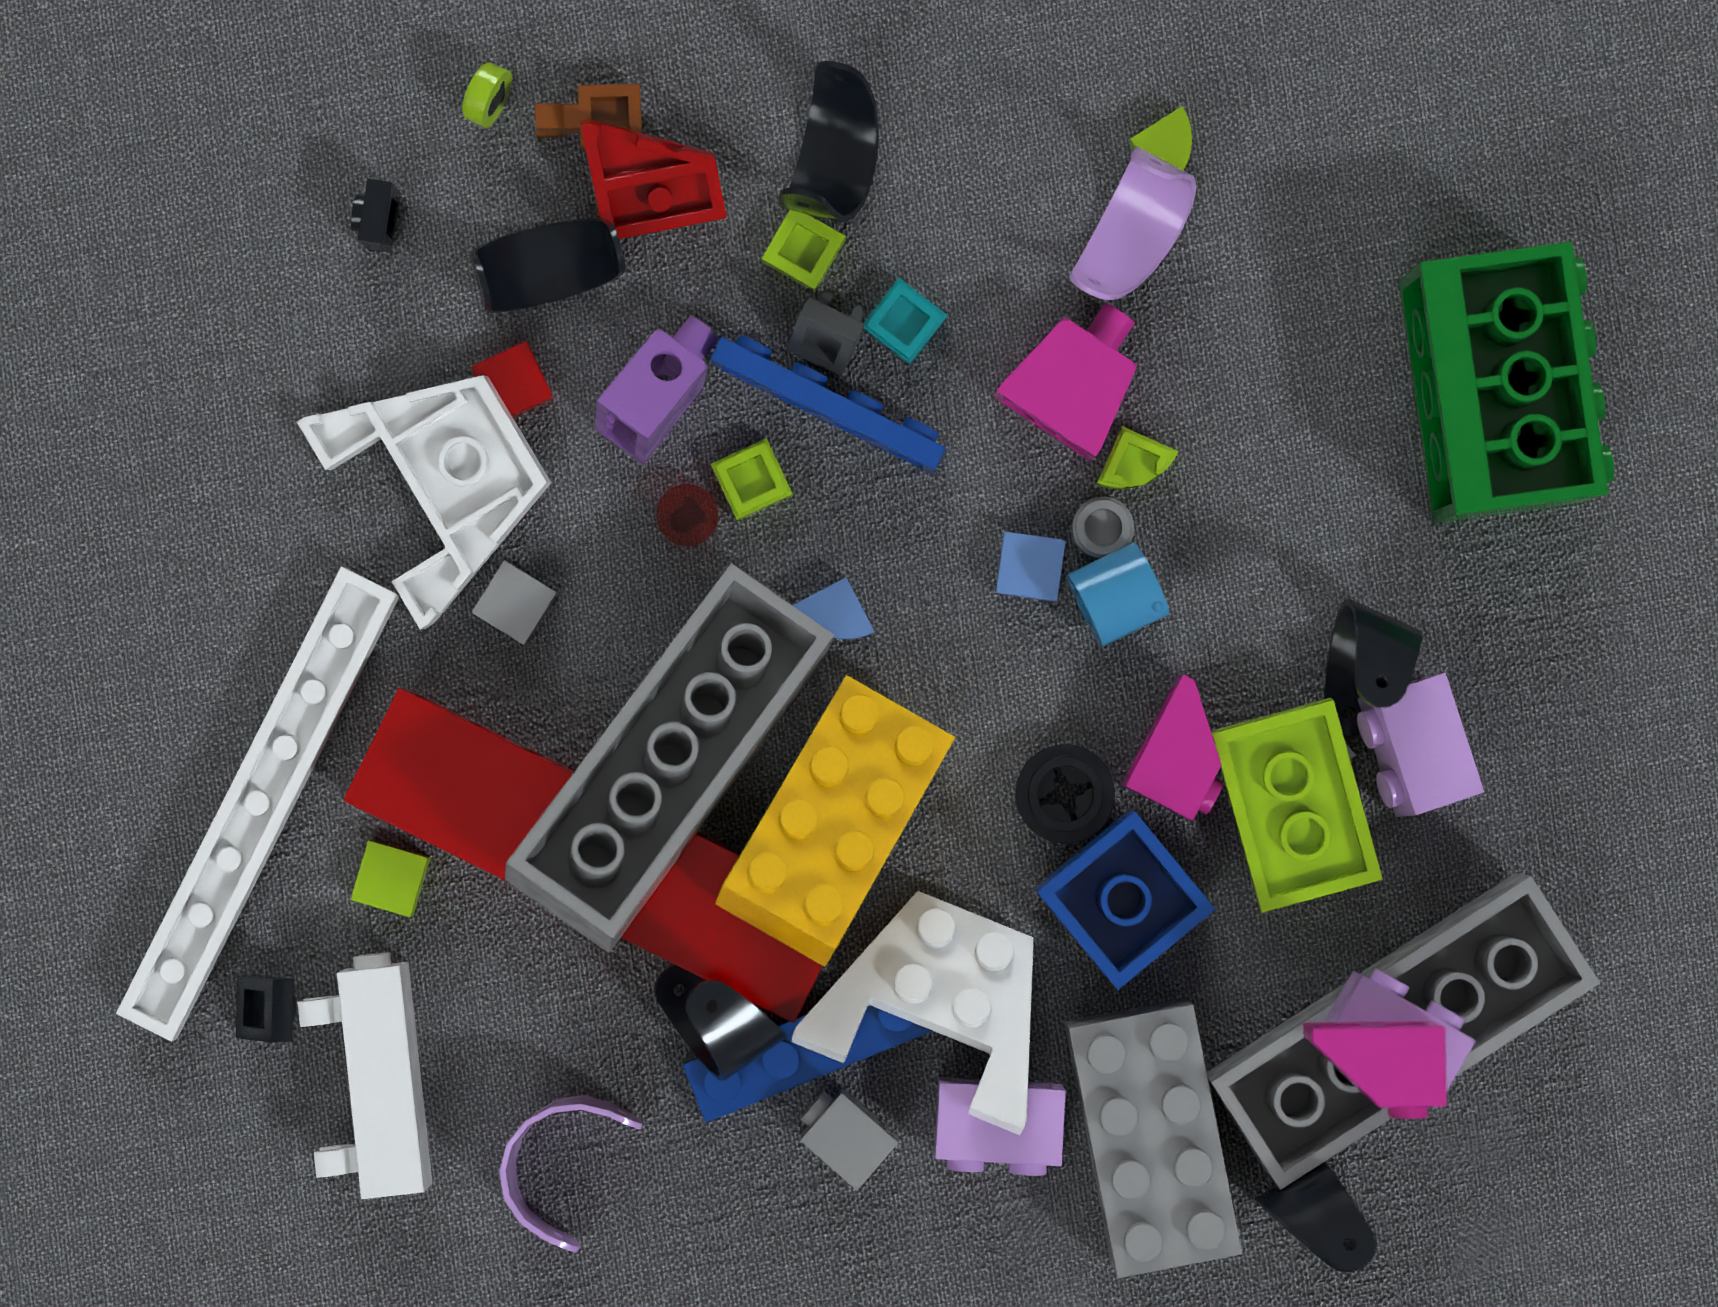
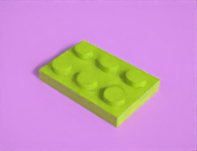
(1296, 805)

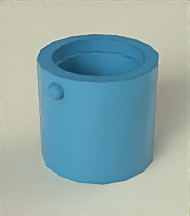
(1118, 594)

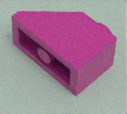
(1178, 756)
(1388, 1061)

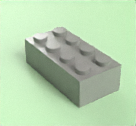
(1153, 1138)

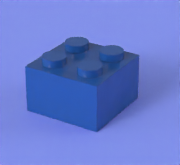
(1124, 899)

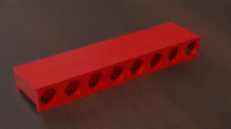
(486, 793)

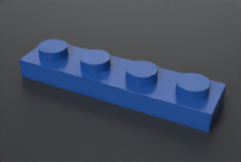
(806, 391)
(792, 1065)

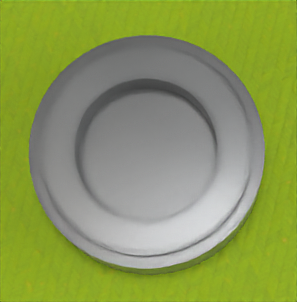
(1102, 527)

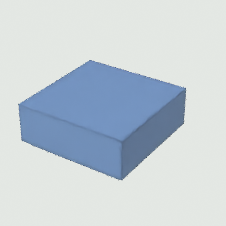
(1030, 566)

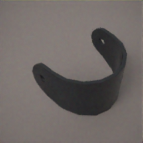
(837, 146)
(547, 263)
(1368, 660)
(715, 1021)
(1322, 1218)

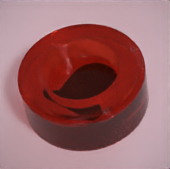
(687, 515)

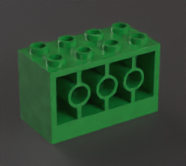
(1463, 390)

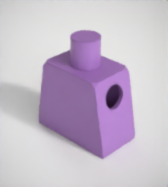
(643, 409)

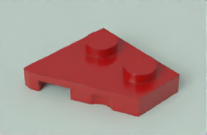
(650, 181)

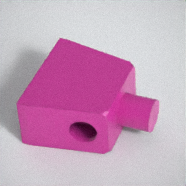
(1074, 381)

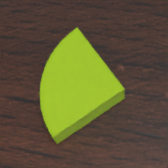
(1168, 138)
(1134, 461)

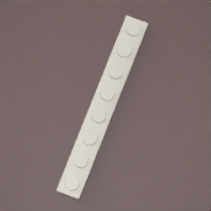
(258, 804)

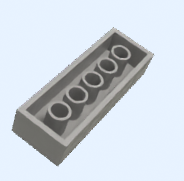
(668, 758)
(1492, 962)

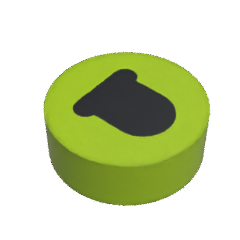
(486, 94)

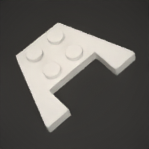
(462, 466)
(952, 978)

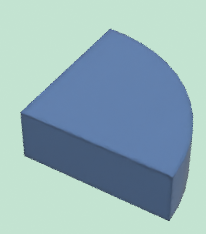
(837, 611)

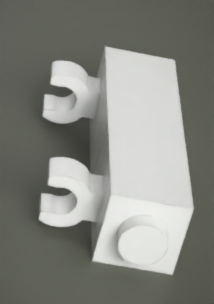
(382, 1078)

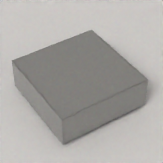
(514, 602)

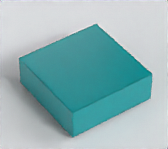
(904, 321)

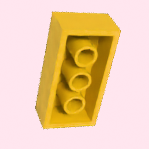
(834, 820)

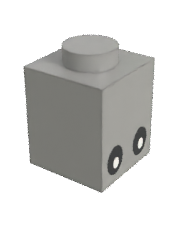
(847, 1136)

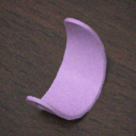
(1136, 227)
(508, 1165)

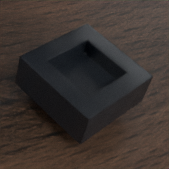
(376, 215)
(265, 1008)

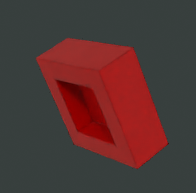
(516, 378)

